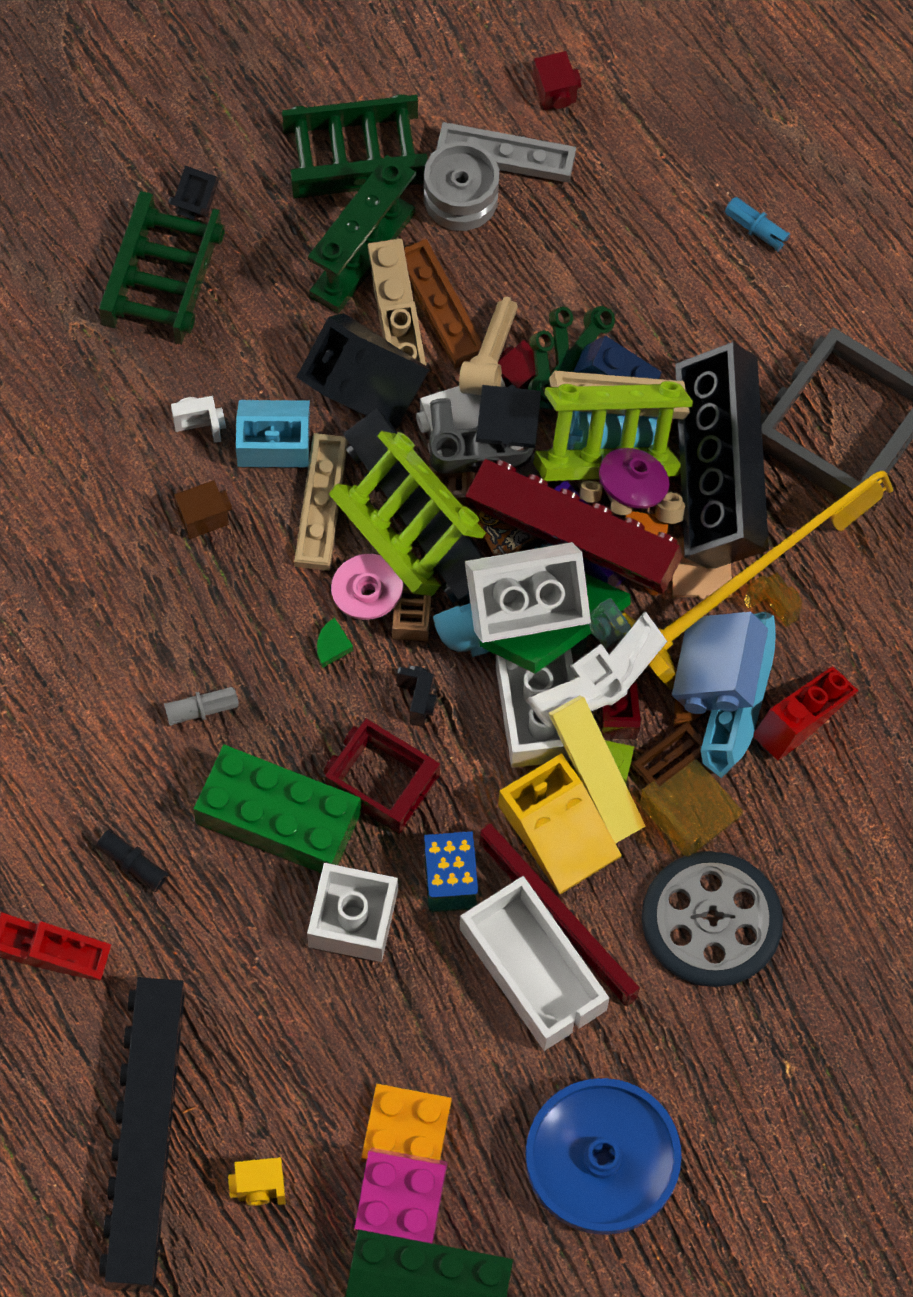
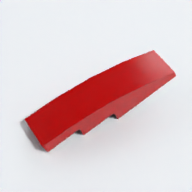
(52, 948)

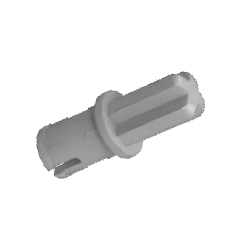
(201, 705)

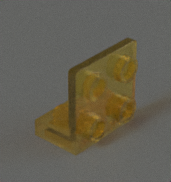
(690, 807)

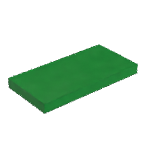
(540, 649)

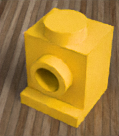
(258, 1181)

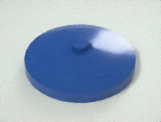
(603, 1156)

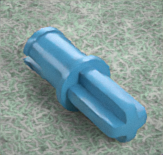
(756, 223)

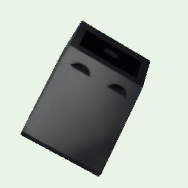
(362, 370)

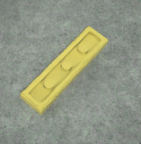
(596, 768)

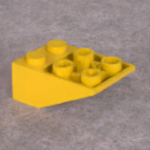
(558, 823)

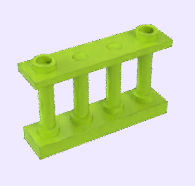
(584, 464)
(376, 523)

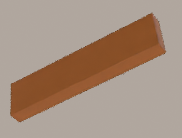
(441, 304)

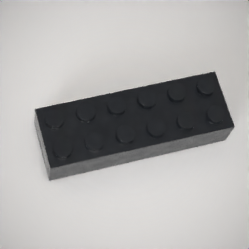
(722, 458)

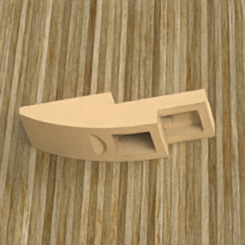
(395, 298)

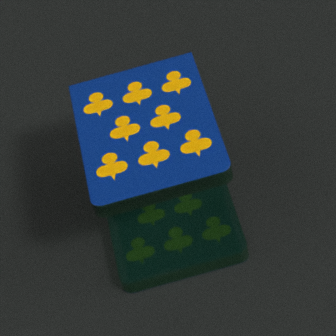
(450, 871)

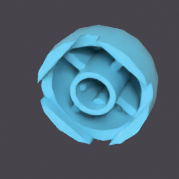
(457, 630)

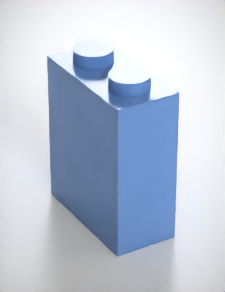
(720, 663)

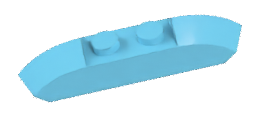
(729, 732)

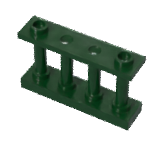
(345, 175)
(370, 217)
(136, 245)

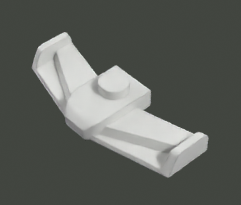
(604, 676)

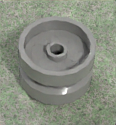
(461, 185)

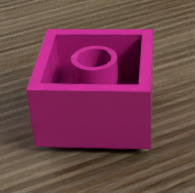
(401, 1195)

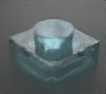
(608, 623)

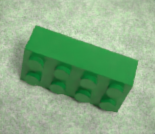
(277, 810)

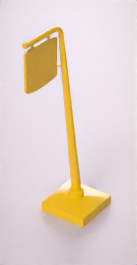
(842, 515)

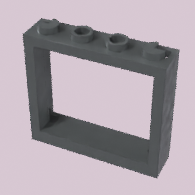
(805, 461)

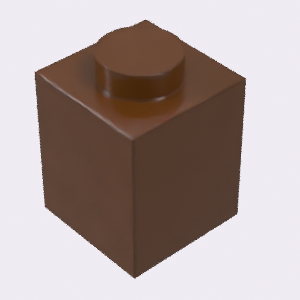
(202, 509)

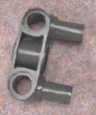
(468, 453)

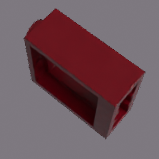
(426, 774)

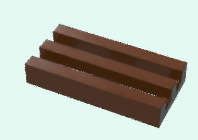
(646, 776)

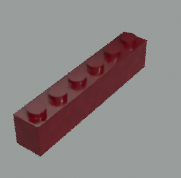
(563, 519)

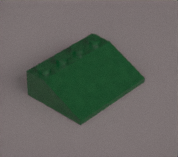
(413, 1268)

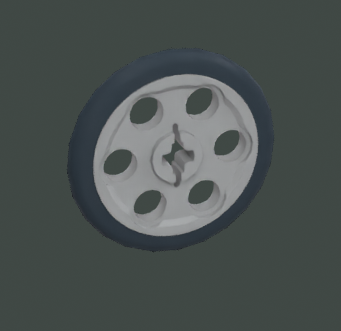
(688, 960)

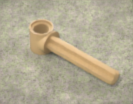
(485, 367)

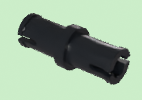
(132, 860)

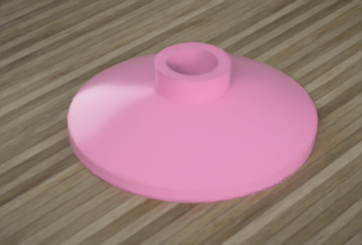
(362, 574)

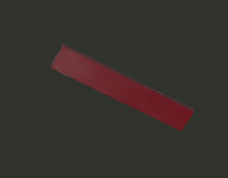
(582, 940)

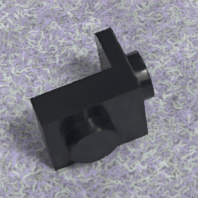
(194, 193)
(423, 701)

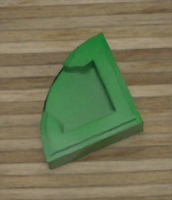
(332, 643)

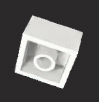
(352, 912)

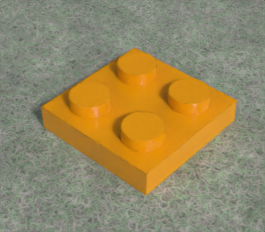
(407, 1122)

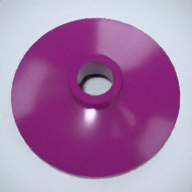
(634, 478)

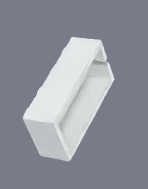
(533, 963)

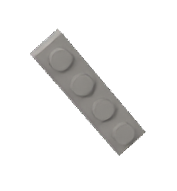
(516, 152)

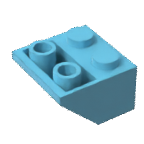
(272, 433)

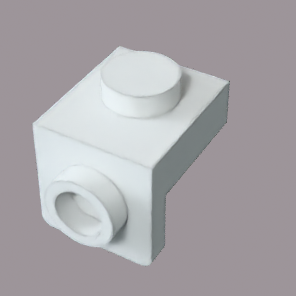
(197, 413)

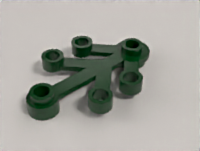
(565, 357)

